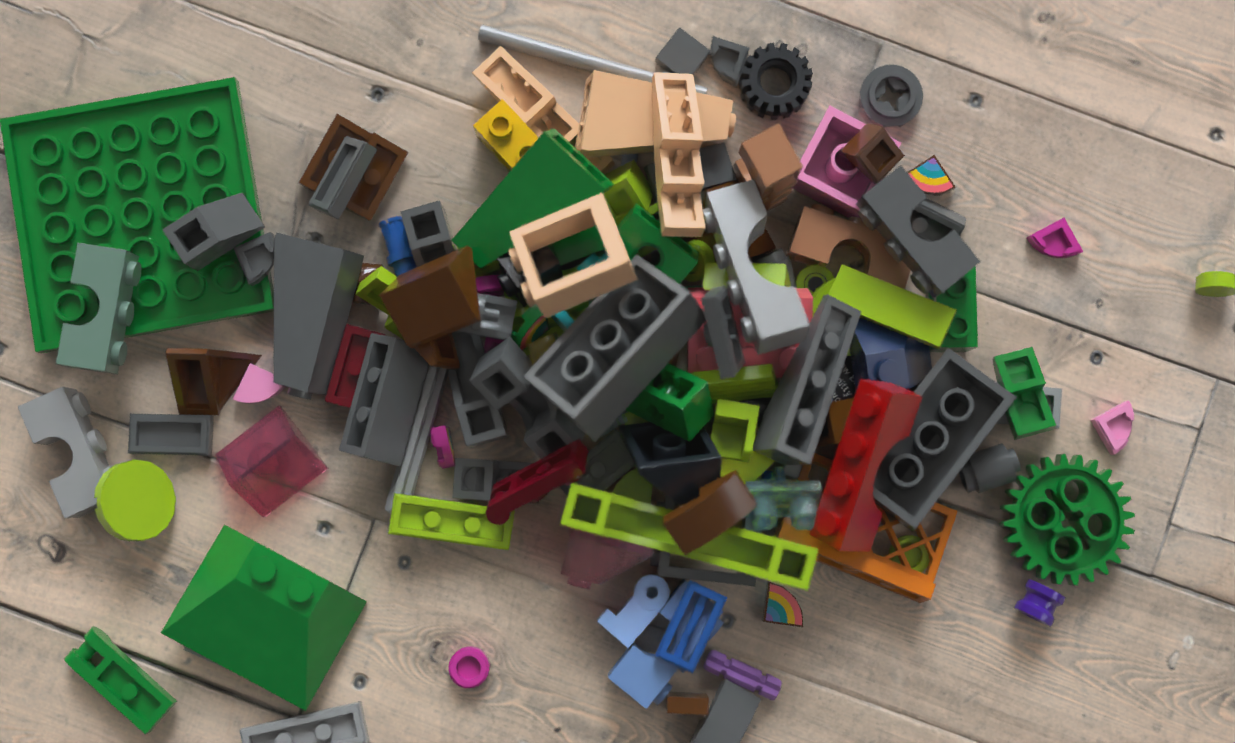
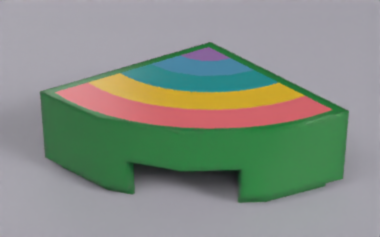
(532, 329)

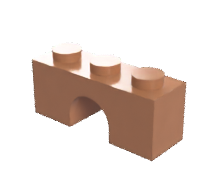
(771, 164)
(820, 232)

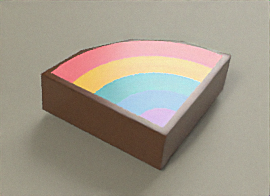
(932, 177)
(781, 607)

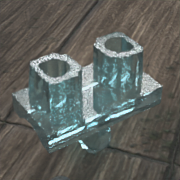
(784, 498)

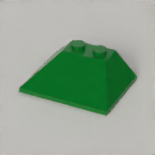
(264, 617)

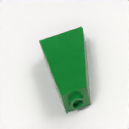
(541, 183)

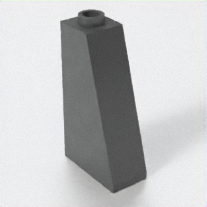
(310, 311)

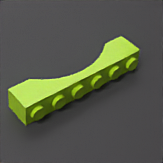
(734, 549)

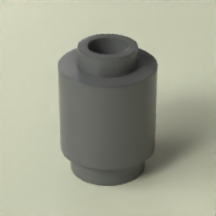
(990, 469)

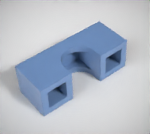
(643, 673)

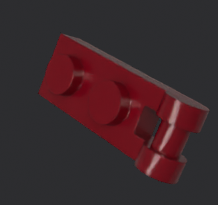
(536, 481)

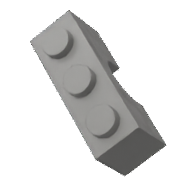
(65, 416)

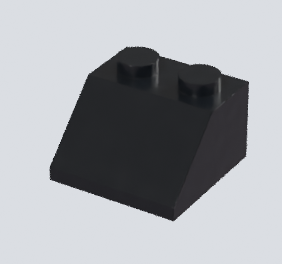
(672, 462)

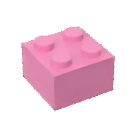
(827, 172)

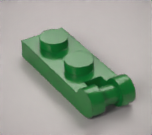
(120, 681)

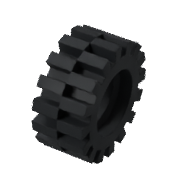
(785, 60)

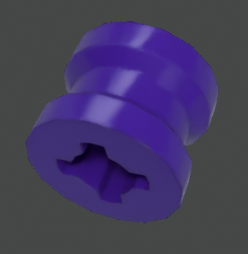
(1039, 602)

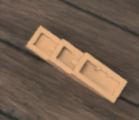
(530, 100)
(677, 154)

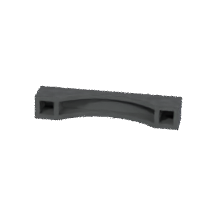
(431, 239)

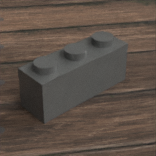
(384, 400)

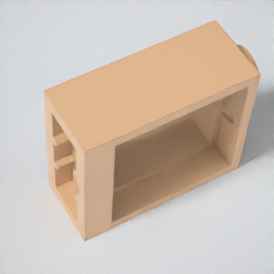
(580, 285)

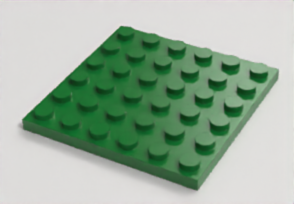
(116, 180)

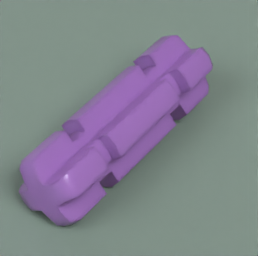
(742, 674)

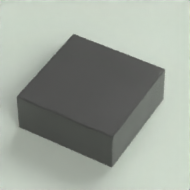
(682, 54)

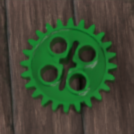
(1094, 497)

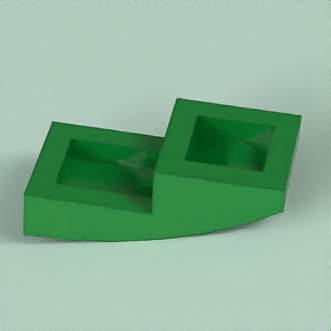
(1023, 378)

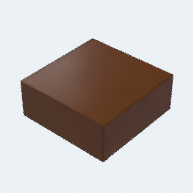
(687, 703)

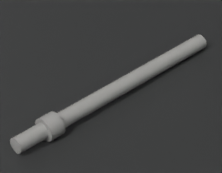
(564, 55)

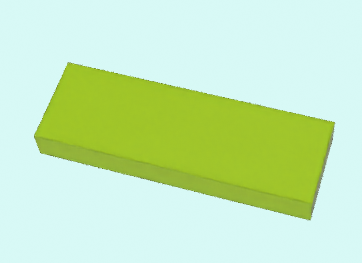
(893, 306)
(447, 522)

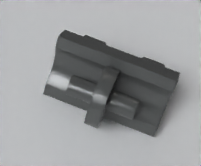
(496, 318)

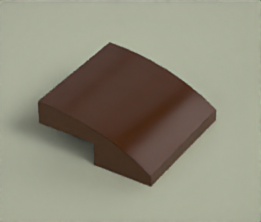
(377, 176)

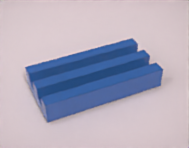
(675, 658)

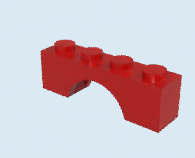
(875, 423)

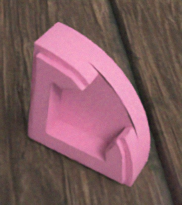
(257, 386)
(1115, 426)

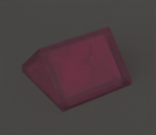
(270, 462)

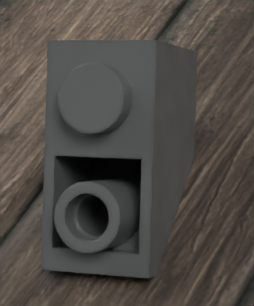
(213, 230)

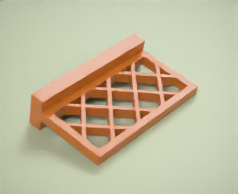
(873, 567)

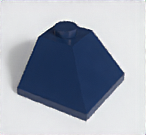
(887, 356)

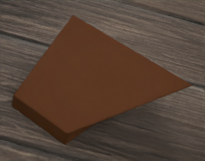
(205, 377)

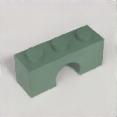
(101, 342)

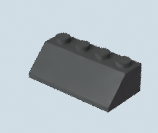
(616, 348)
(951, 423)

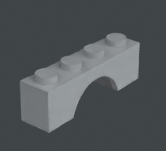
(770, 311)

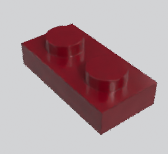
(348, 365)

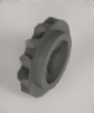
(898, 80)

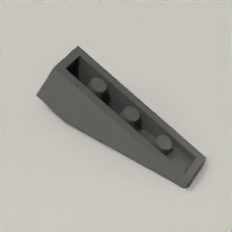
(806, 389)

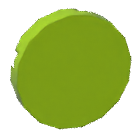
(135, 500)

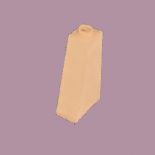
(619, 117)

